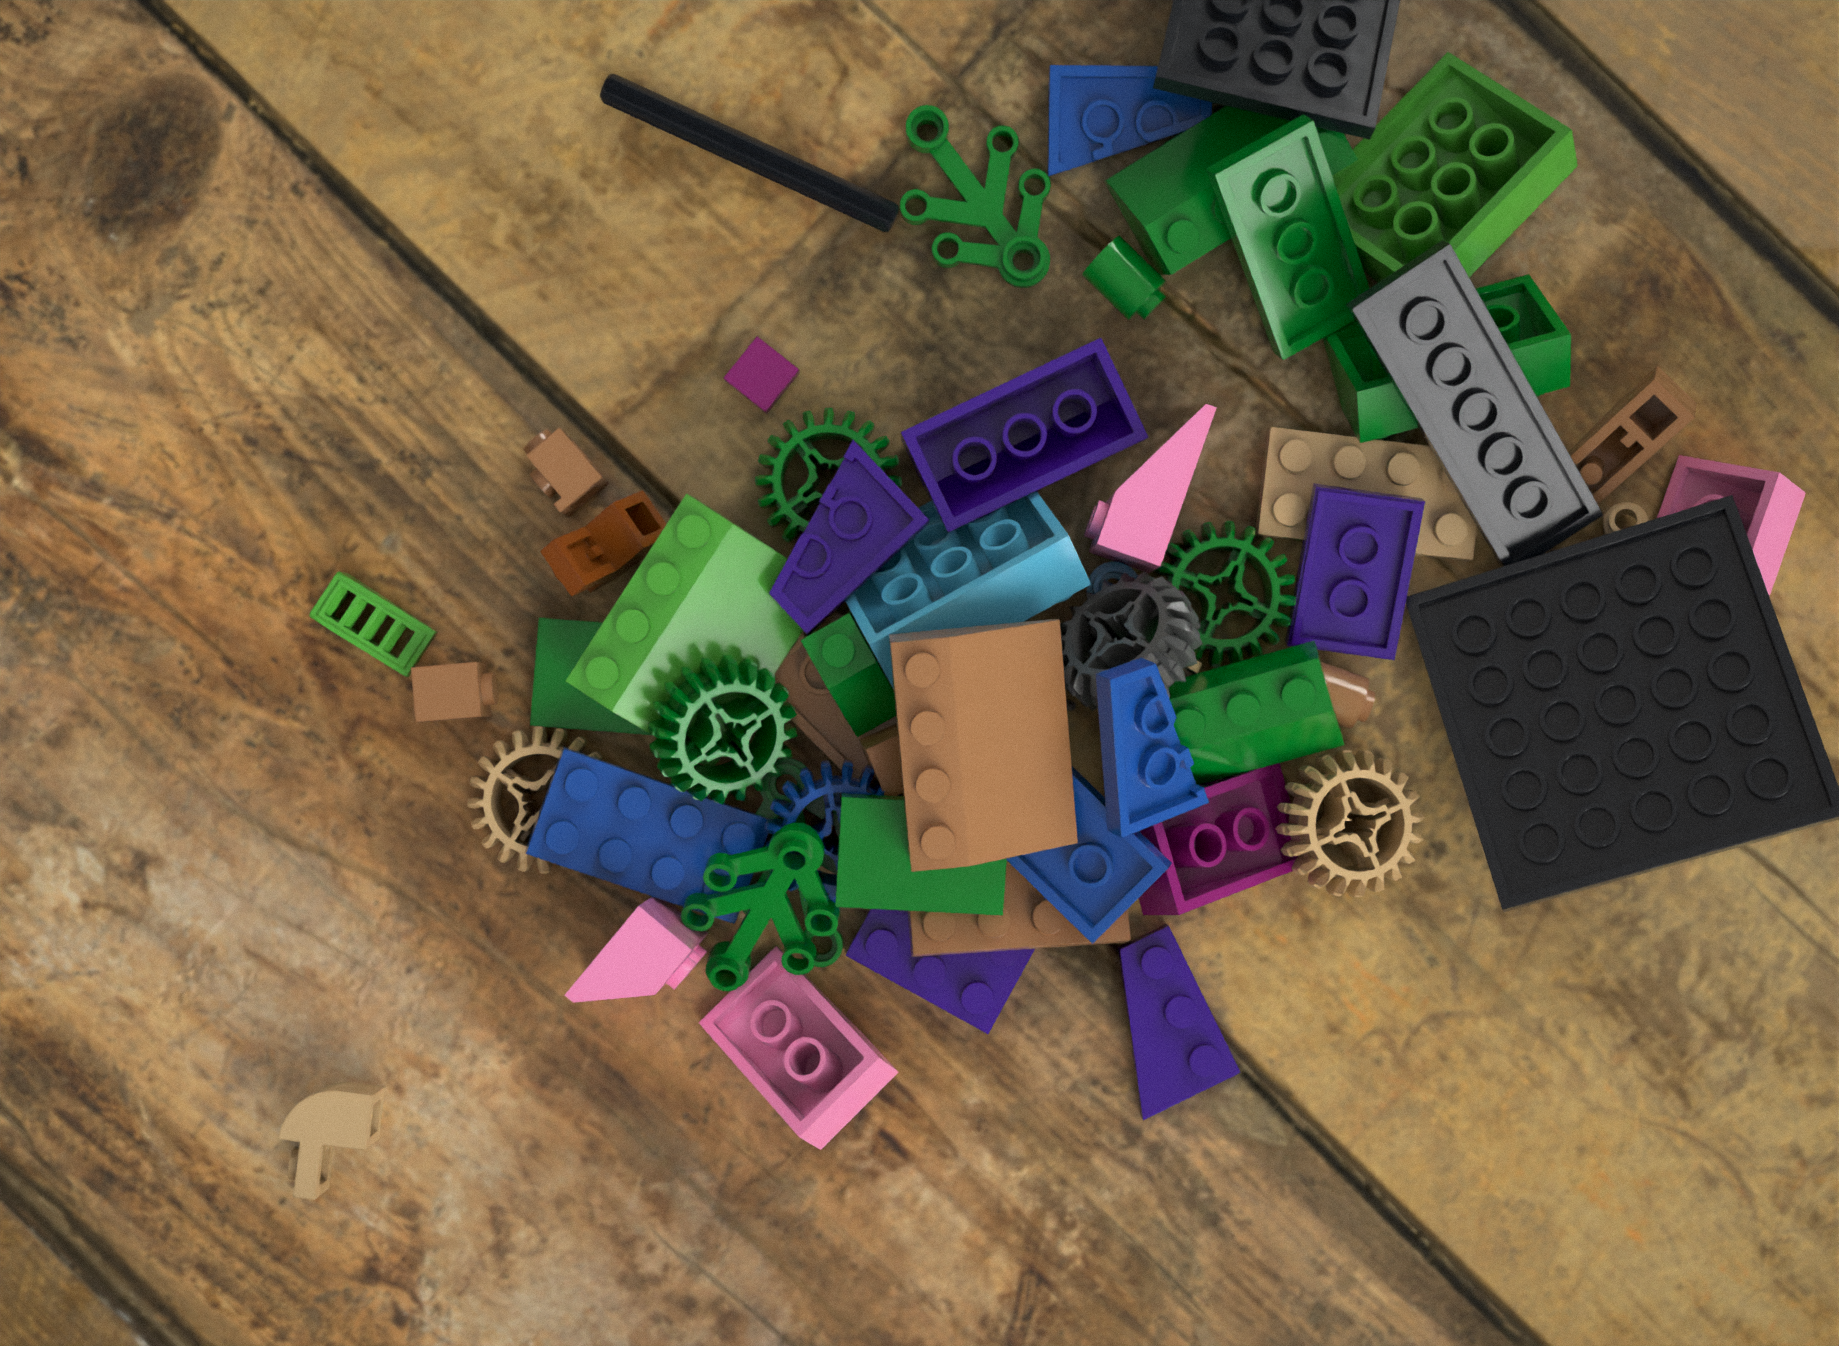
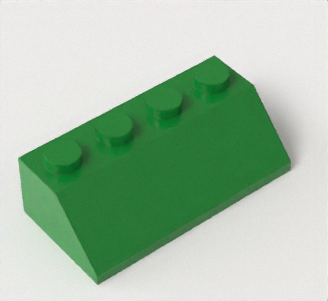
(1171, 196)
(1524, 320)
(1255, 713)

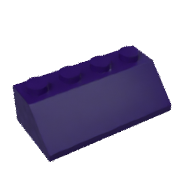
(1023, 435)

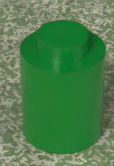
(1126, 279)

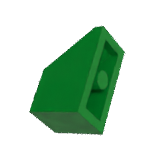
(852, 674)

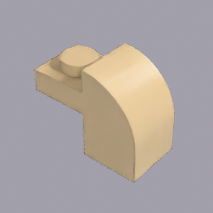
(330, 1118)

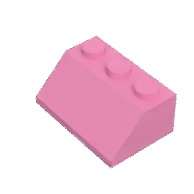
(1763, 499)
(642, 956)

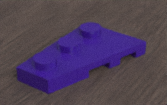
(849, 538)
(1170, 1024)

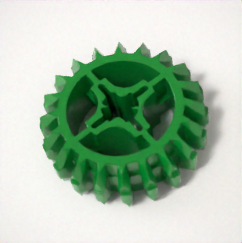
(801, 444)
(1240, 550)
(684, 749)

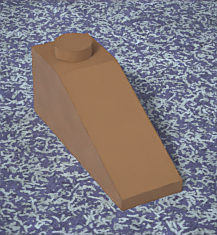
(1632, 432)

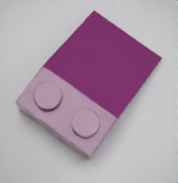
(1221, 843)

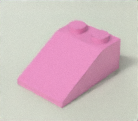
(1143, 511)
(798, 1050)

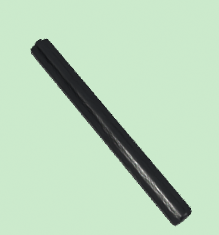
(749, 152)

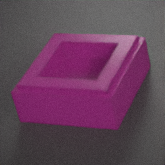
(761, 375)

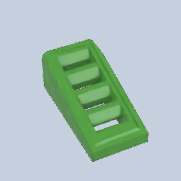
(333, 597)

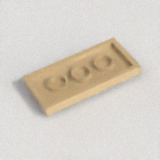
(1304, 457)

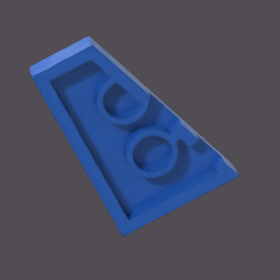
(1110, 111)
(1142, 756)

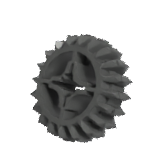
(1128, 623)

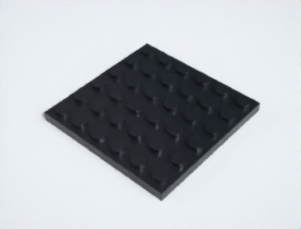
(1623, 706)

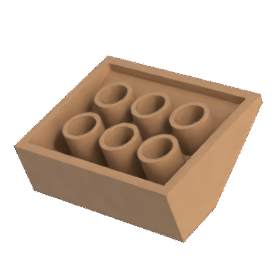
(983, 742)

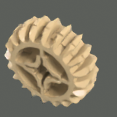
(502, 774)
(1370, 859)

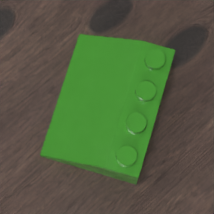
(1451, 166)
(690, 599)

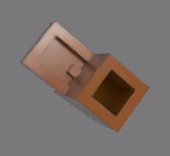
(606, 545)

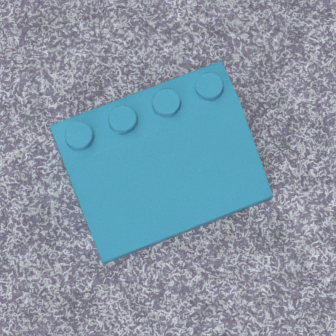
(973, 576)

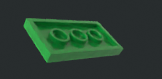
(1290, 235)

